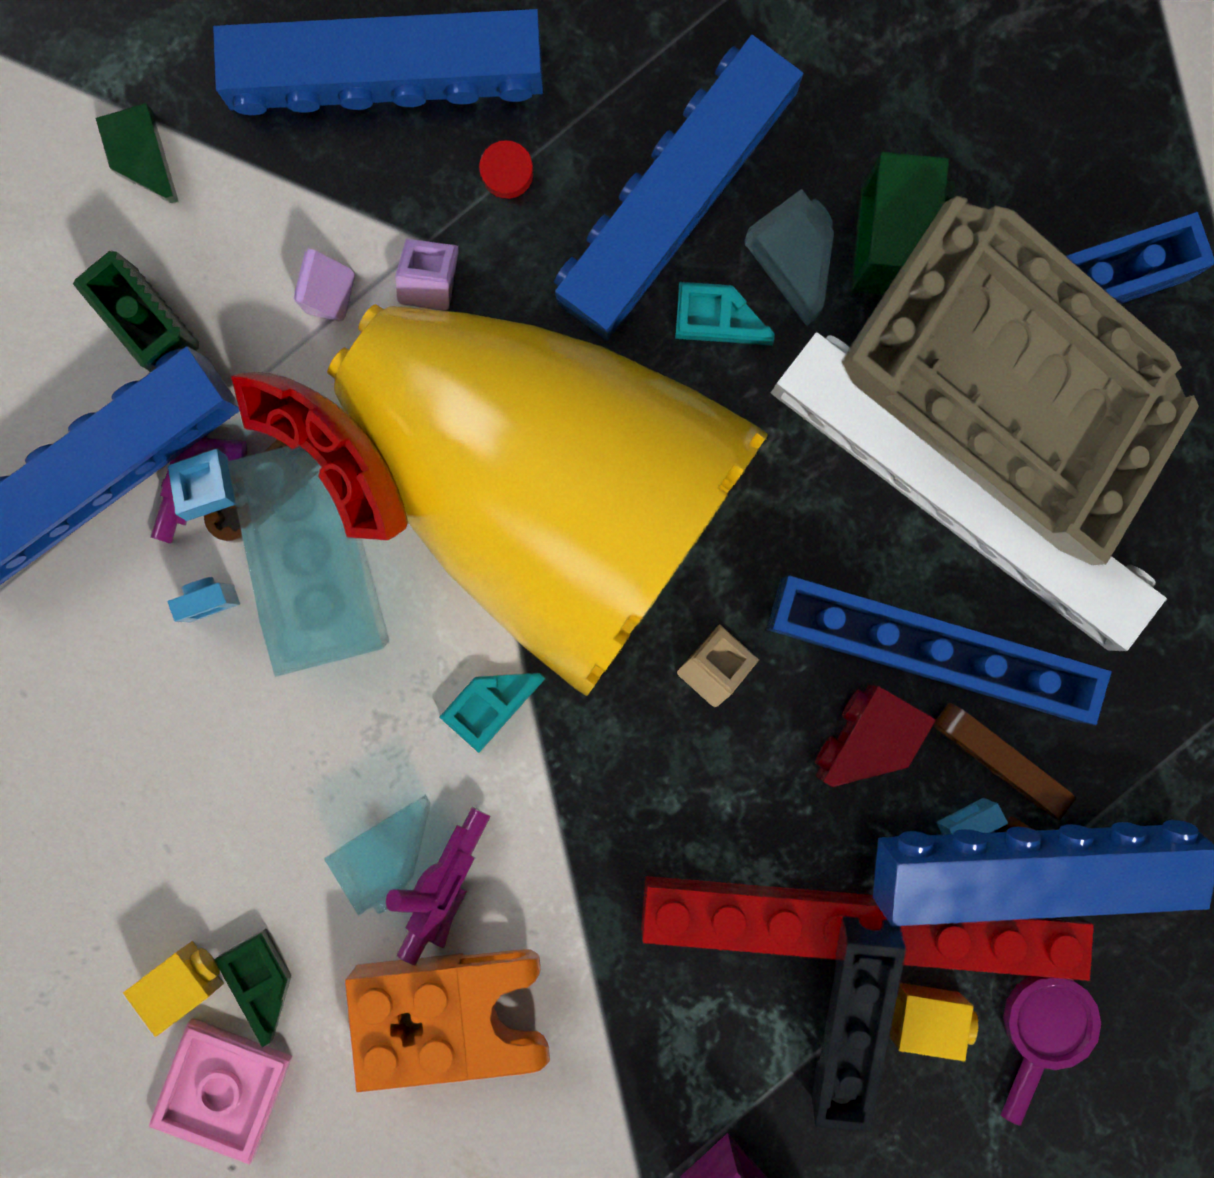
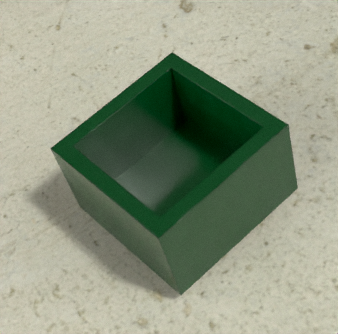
(894, 213)

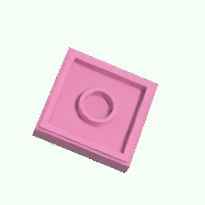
(220, 1091)

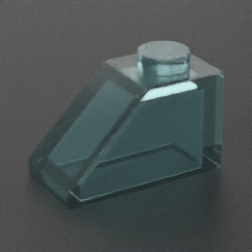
(795, 252)
(381, 857)

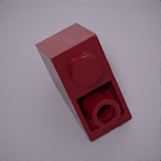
(876, 740)

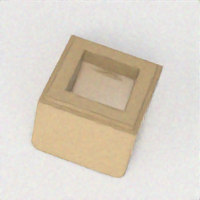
(717, 666)

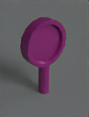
(1052, 1027)

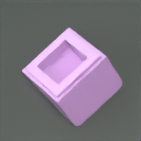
(426, 274)
(323, 286)

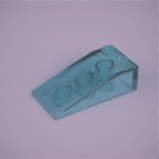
(304, 572)

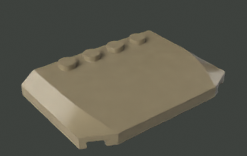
(1024, 377)

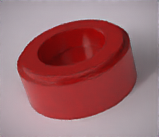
(506, 169)

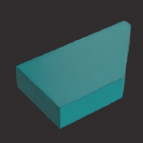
(718, 315)
(488, 705)

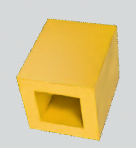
(174, 987)
(933, 1022)

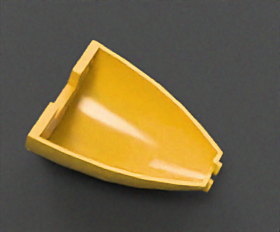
(542, 470)

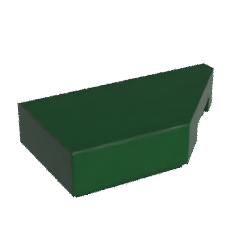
(136, 150)
(257, 982)

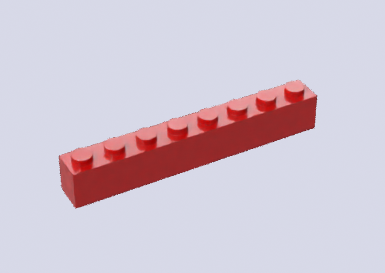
(810, 923)

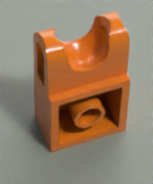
(458, 1018)

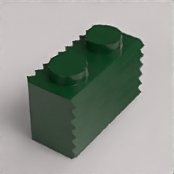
(133, 309)

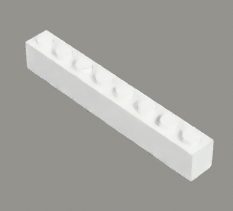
(1101, 600)

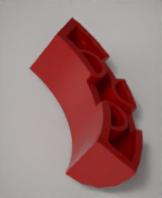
(347, 457)

